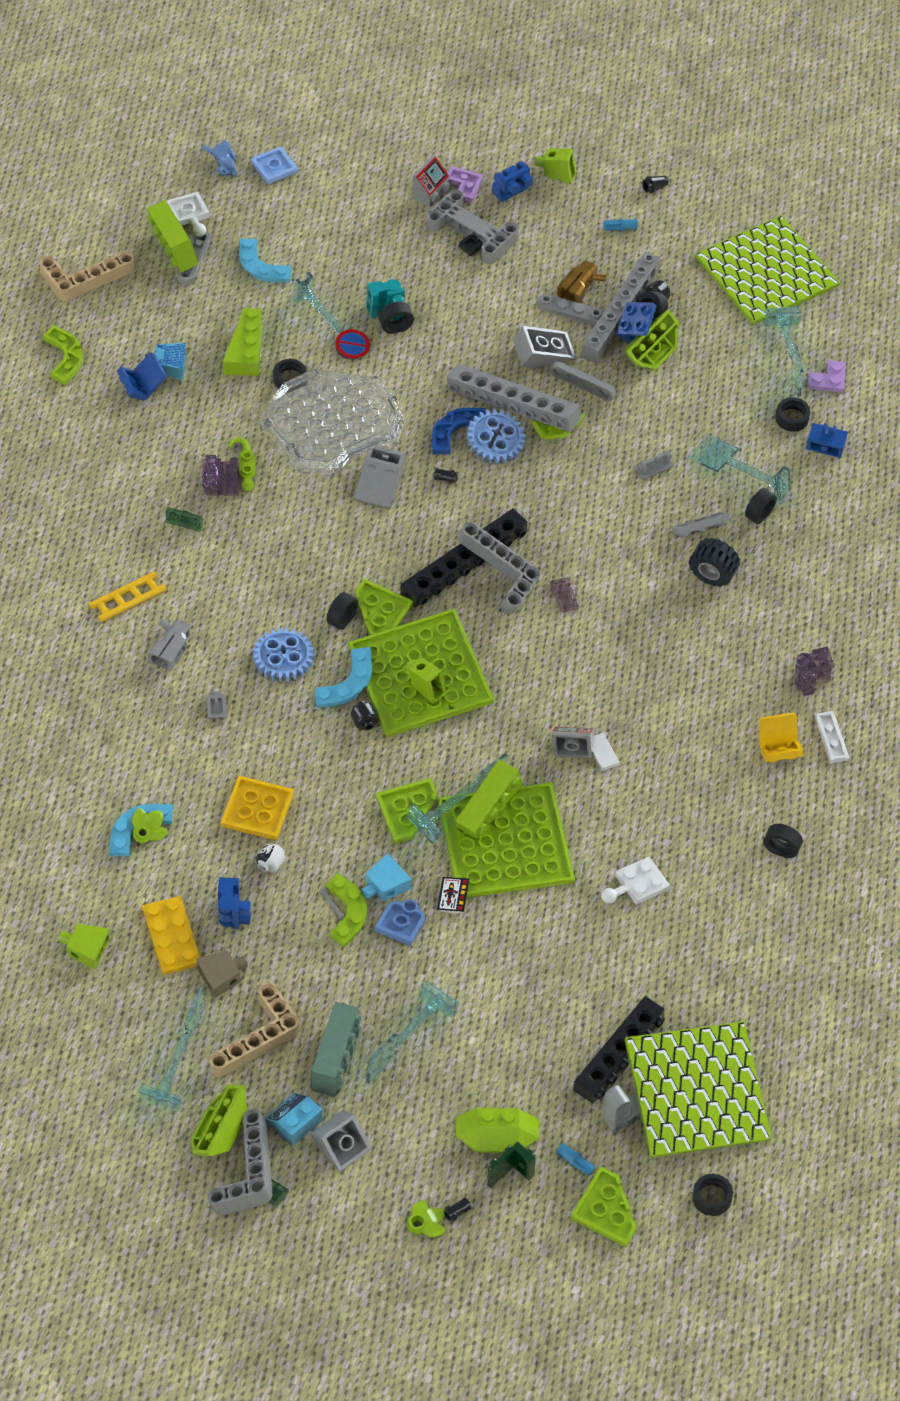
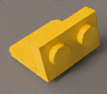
(779, 737)

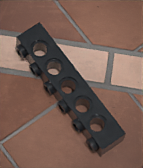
(592, 1090)

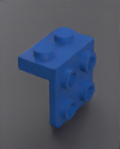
(635, 320)
(144, 378)

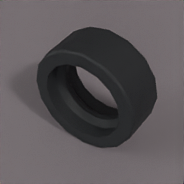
(392, 310)
(286, 364)
(790, 424)
(760, 505)
(342, 610)
(787, 834)
(707, 1208)

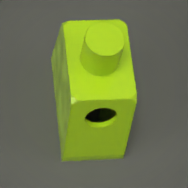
(558, 164)
(427, 679)
(86, 943)

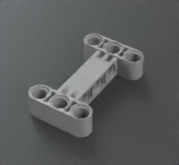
(451, 212)

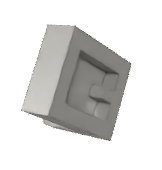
(216, 705)

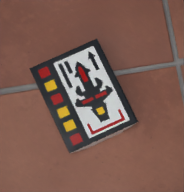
(453, 894)

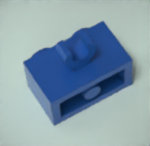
(827, 440)

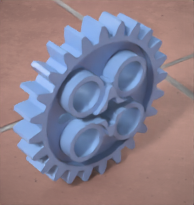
(511, 444)
(287, 649)

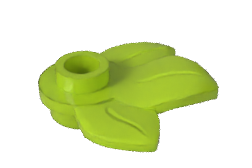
(150, 824)
(428, 1218)

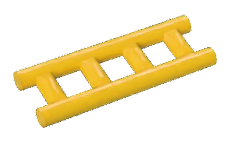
(122, 605)

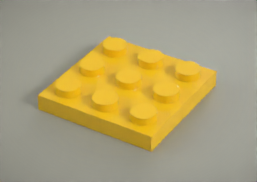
(257, 807)

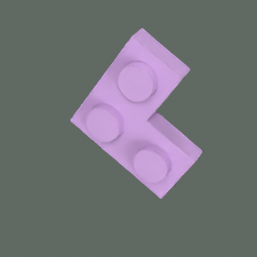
(467, 180)
(832, 381)

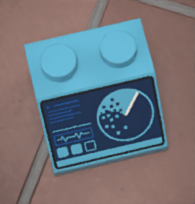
(295, 1117)

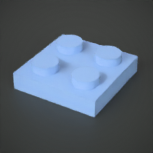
(274, 165)

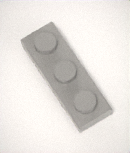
(700, 524)

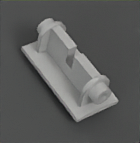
(654, 465)

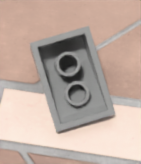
(542, 346)

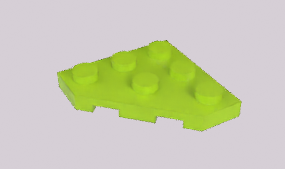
(381, 607)
(395, 805)
(606, 1208)

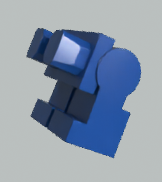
(512, 181)
(230, 908)

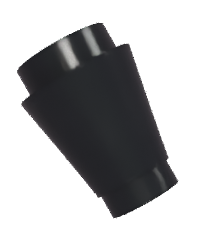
(653, 183)

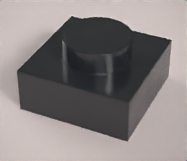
(470, 244)

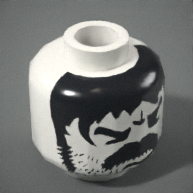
(270, 858)

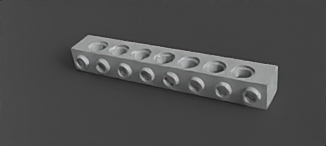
(608, 324)
(514, 397)

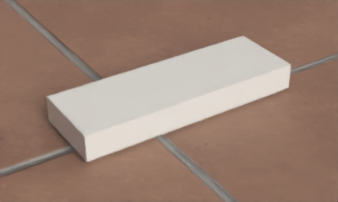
(831, 737)

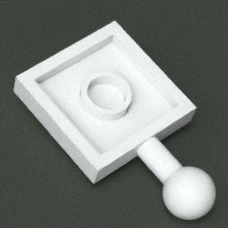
(190, 210)
(640, 880)

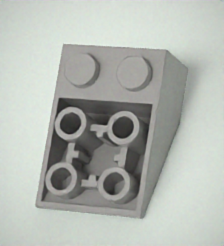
(380, 476)

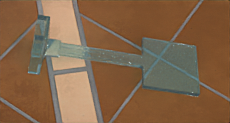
(783, 318)
(716, 453)
(426, 822)
(435, 1001)
(161, 1094)

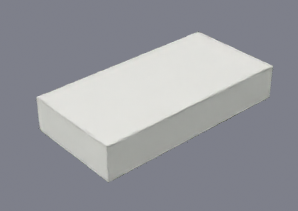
(604, 753)

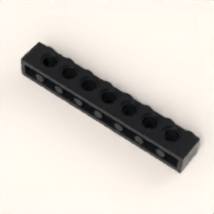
(460, 561)

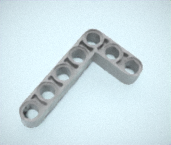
(502, 563)
(619, 1109)
(258, 1186)

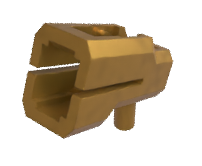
(578, 280)

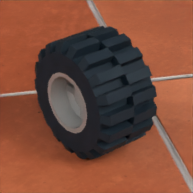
(714, 562)

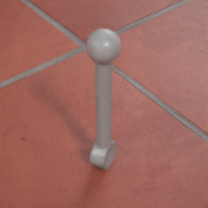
(324, 892)

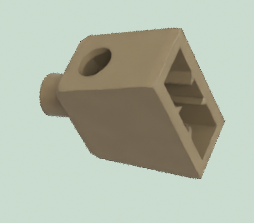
(220, 971)

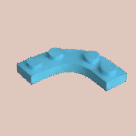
(259, 269)
(352, 686)
(123, 827)

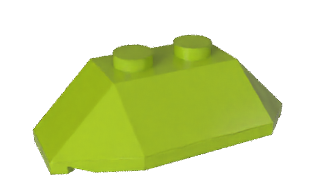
(657, 345)
(220, 1122)
(496, 1128)

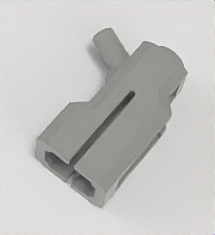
(171, 645)

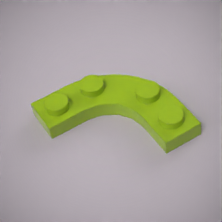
(72, 354)
(356, 909)

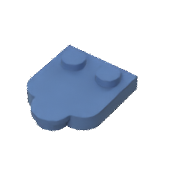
(401, 921)

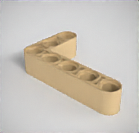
(87, 279)
(259, 1036)

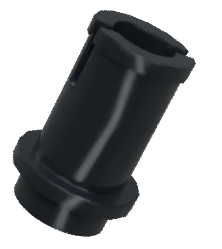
(449, 476)
(457, 1209)

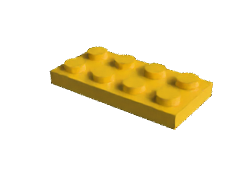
(171, 935)

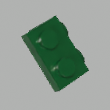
(513, 1157)

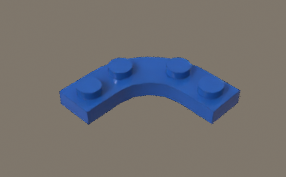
(447, 425)

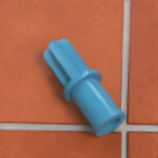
(621, 224)
(575, 1159)

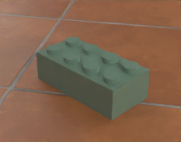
(335, 1049)

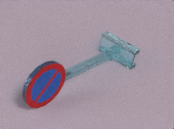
(349, 343)

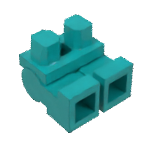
(382, 294)

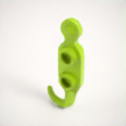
(247, 465)

